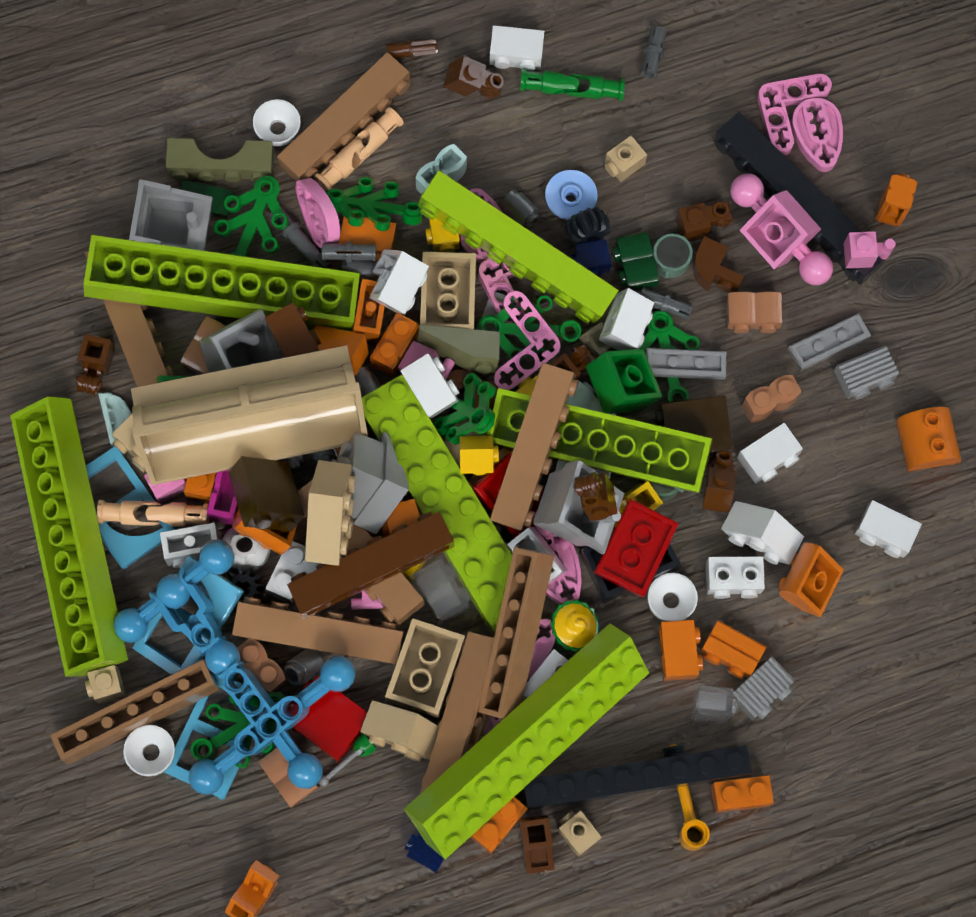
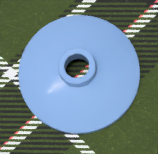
(570, 183)

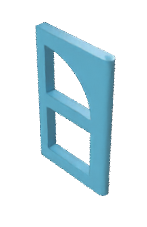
(123, 547)
(223, 596)
(201, 727)

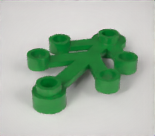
(371, 204)
(255, 218)
(511, 328)
(664, 343)
(480, 419)
(230, 733)

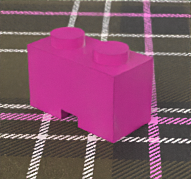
(223, 502)

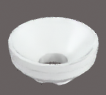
(273, 112)
(252, 559)
(675, 584)
(139, 740)

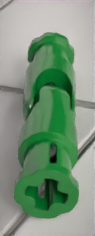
(557, 83)

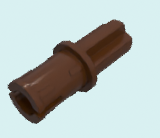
(412, 48)

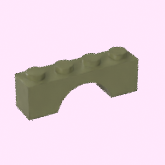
(250, 163)

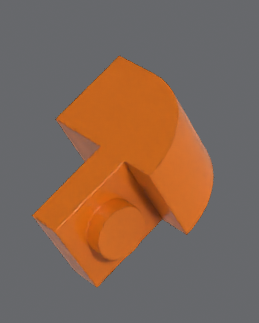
(253, 892)

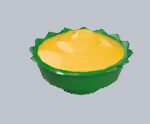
(574, 624)

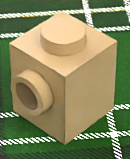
(625, 159)
(105, 684)
(578, 832)

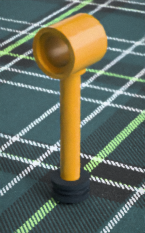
(688, 810)

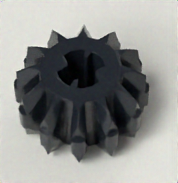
(587, 226)
(248, 580)

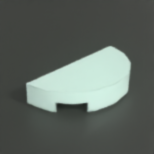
(114, 411)

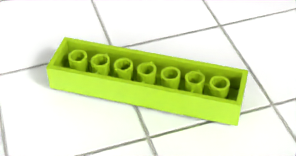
(517, 248)
(612, 443)

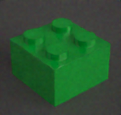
(623, 381)

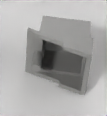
(170, 216)
(241, 344)
(379, 479)
(562, 511)

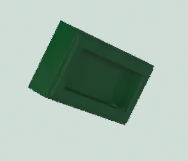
(216, 193)

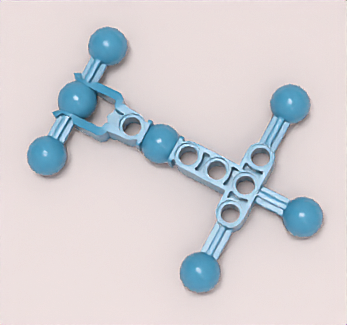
(224, 660)

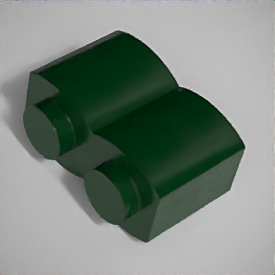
(636, 262)

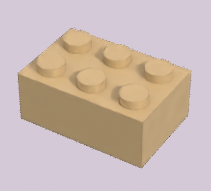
(448, 290)
(330, 513)
(425, 668)

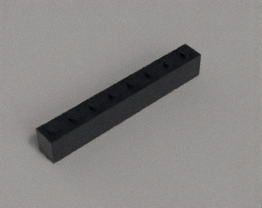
(758, 156)
(638, 777)

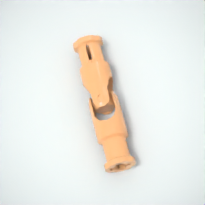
(355, 152)
(174, 514)

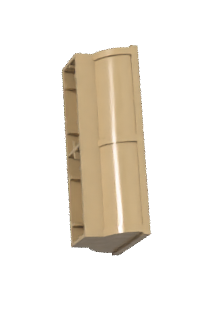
(247, 411)

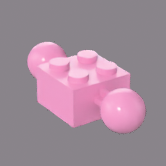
(780, 229)

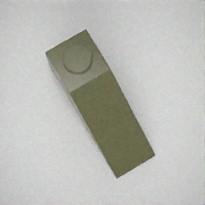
(466, 347)

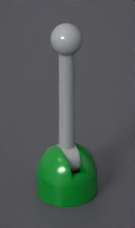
(361, 748)

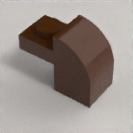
(708, 267)
(537, 844)

